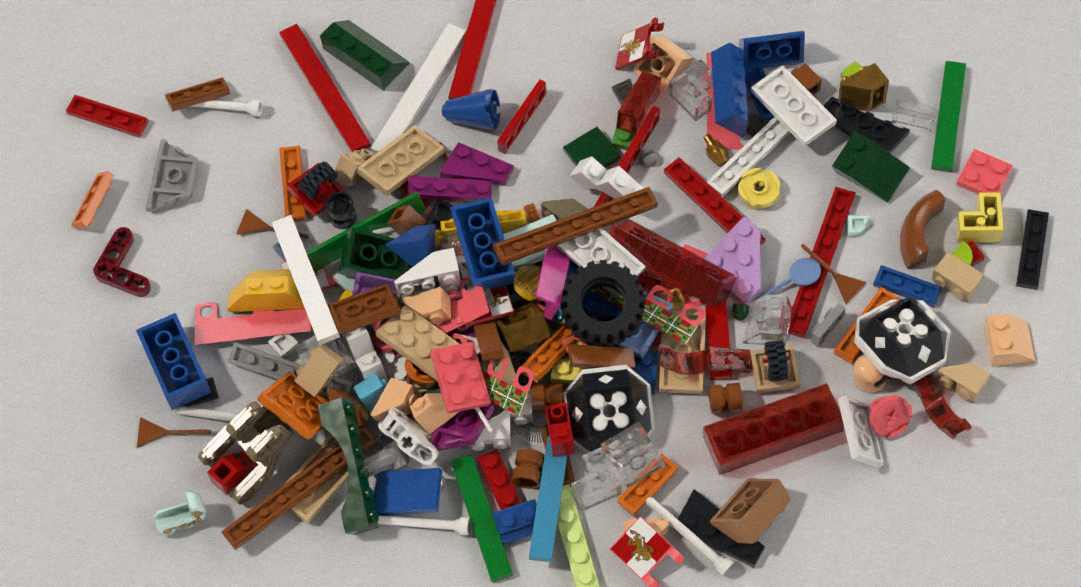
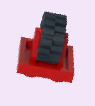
(315, 187)

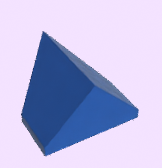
(414, 244)

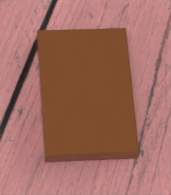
(364, 308)

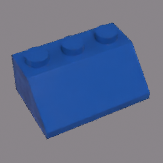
(773, 49)

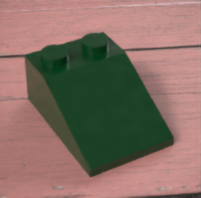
(870, 167)
(368, 254)

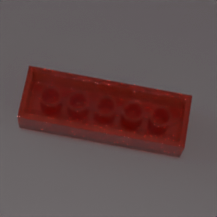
(674, 263)
(773, 429)

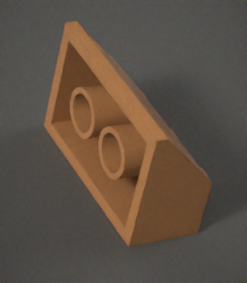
(751, 509)

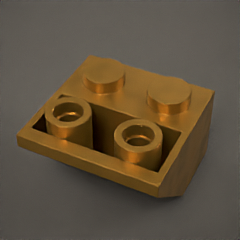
(865, 88)

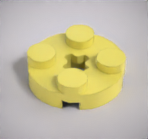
(764, 179)

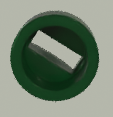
(740, 311)

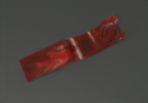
(706, 360)
(937, 408)

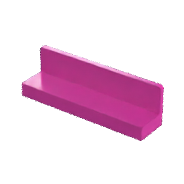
(552, 280)

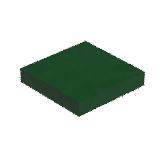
(593, 145)

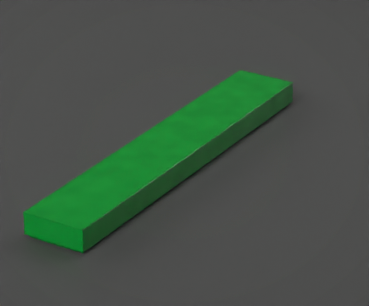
(948, 116)
(332, 248)
(481, 518)

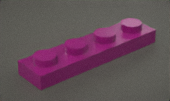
(450, 188)

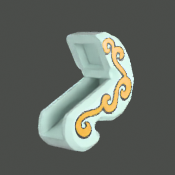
(180, 515)

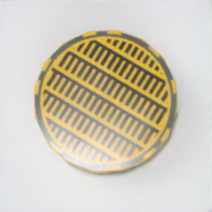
(526, 281)

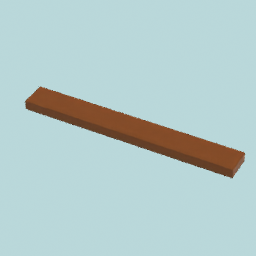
(575, 226)
(291, 493)

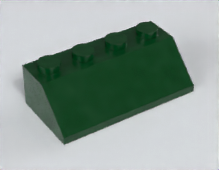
(363, 53)

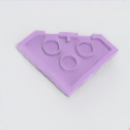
(741, 255)

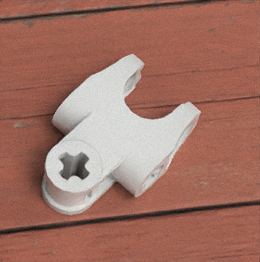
(409, 435)

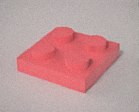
(984, 173)

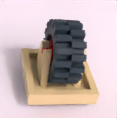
(775, 367)

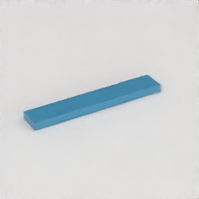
(548, 506)

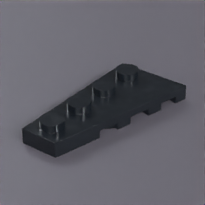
(879, 131)
(697, 517)

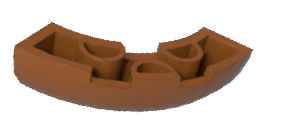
(912, 240)

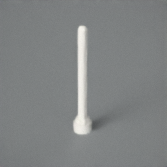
(253, 108)
(203, 413)
(460, 525)
(722, 564)

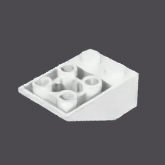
(434, 271)

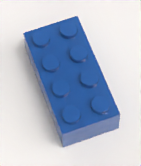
(173, 361)

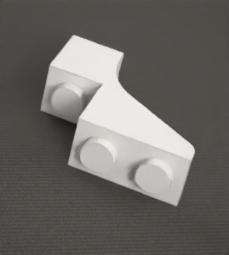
(613, 182)
(364, 353)
(501, 424)

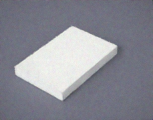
(860, 436)

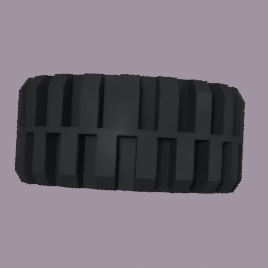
(610, 276)

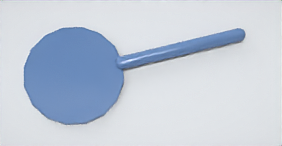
(802, 272)

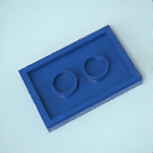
(408, 491)

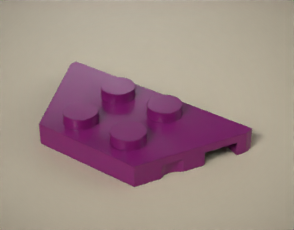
(461, 429)

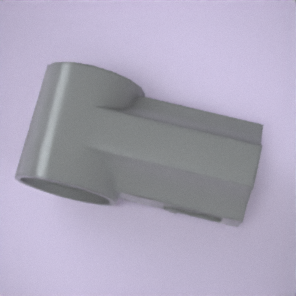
(385, 459)

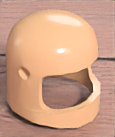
(867, 375)

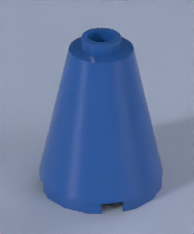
(474, 109)

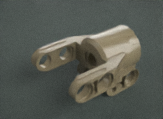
(261, 436)

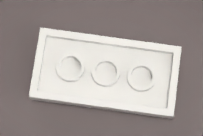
(793, 105)
(600, 246)

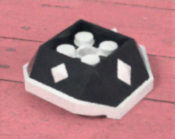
(903, 339)
(603, 387)

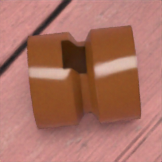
(545, 395)
(725, 398)
(527, 469)

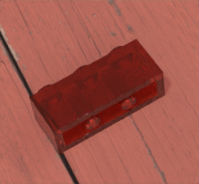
(638, 102)

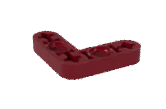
(113, 265)

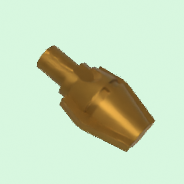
(716, 151)

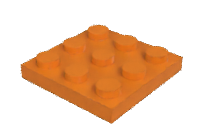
(294, 405)

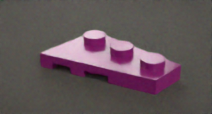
(473, 164)

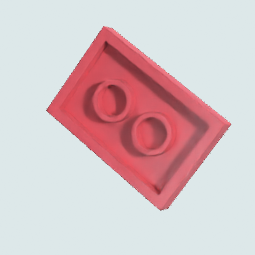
(460, 377)

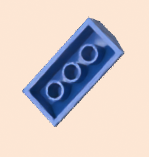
(730, 88)
(477, 232)

